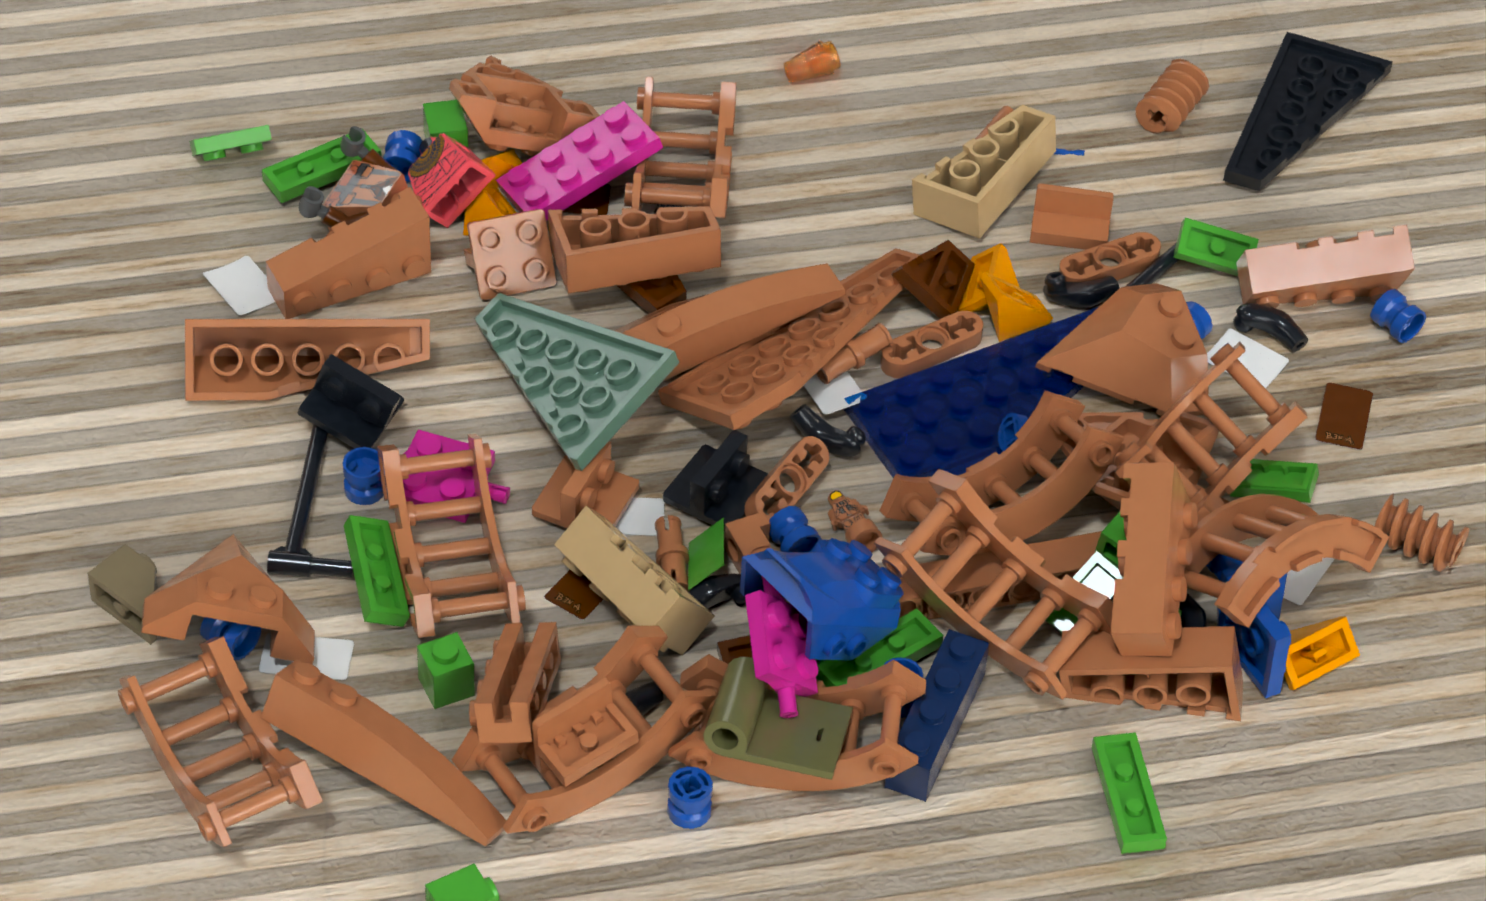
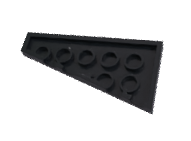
(1300, 99)

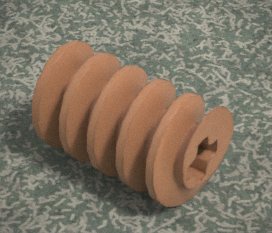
(1172, 97)
(1420, 534)

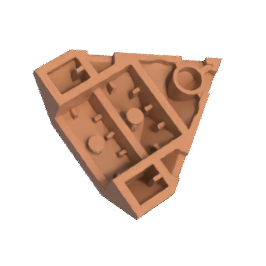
(517, 108)
(1135, 348)
(1132, 428)
(229, 588)

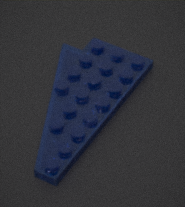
(955, 409)

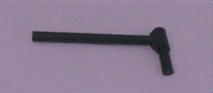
(293, 558)

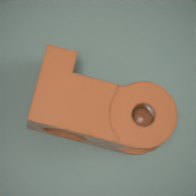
(746, 537)

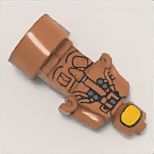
(848, 514)

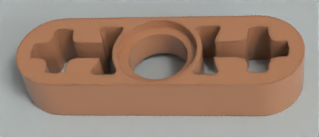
(1131, 252)
(942, 331)
(802, 477)

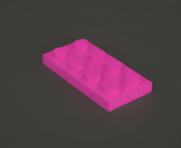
(581, 162)

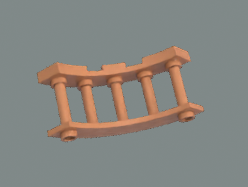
(715, 172)
(1002, 474)
(1220, 477)
(1293, 542)
(412, 556)
(1018, 564)
(625, 661)
(868, 693)
(282, 770)

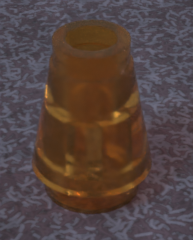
(813, 62)

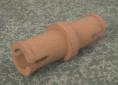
(856, 352)
(671, 553)

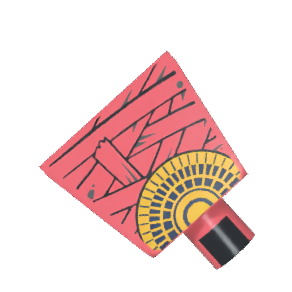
(447, 177)

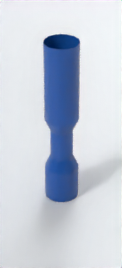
(1064, 152)

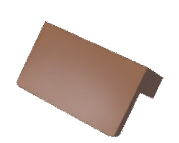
(1071, 217)

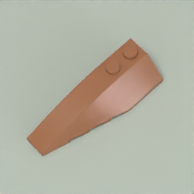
(731, 316)
(286, 355)
(377, 747)

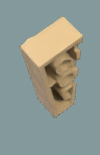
(987, 174)
(632, 580)

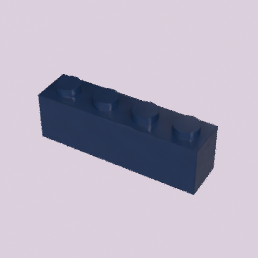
(940, 711)

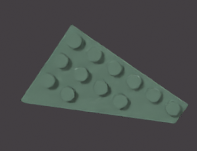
(574, 371)

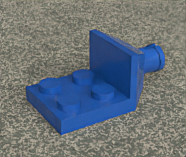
(1266, 642)

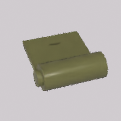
(749, 727)

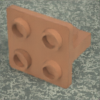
(510, 254)
(594, 487)
(581, 733)

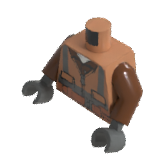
(359, 187)

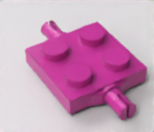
(447, 483)
(779, 647)

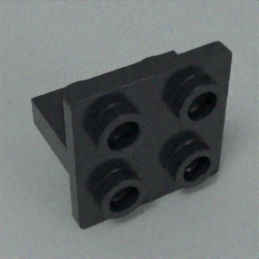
(350, 404)
(716, 482)

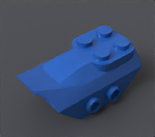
(836, 589)

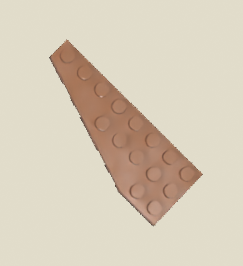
(779, 362)

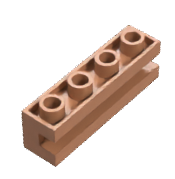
(515, 684)

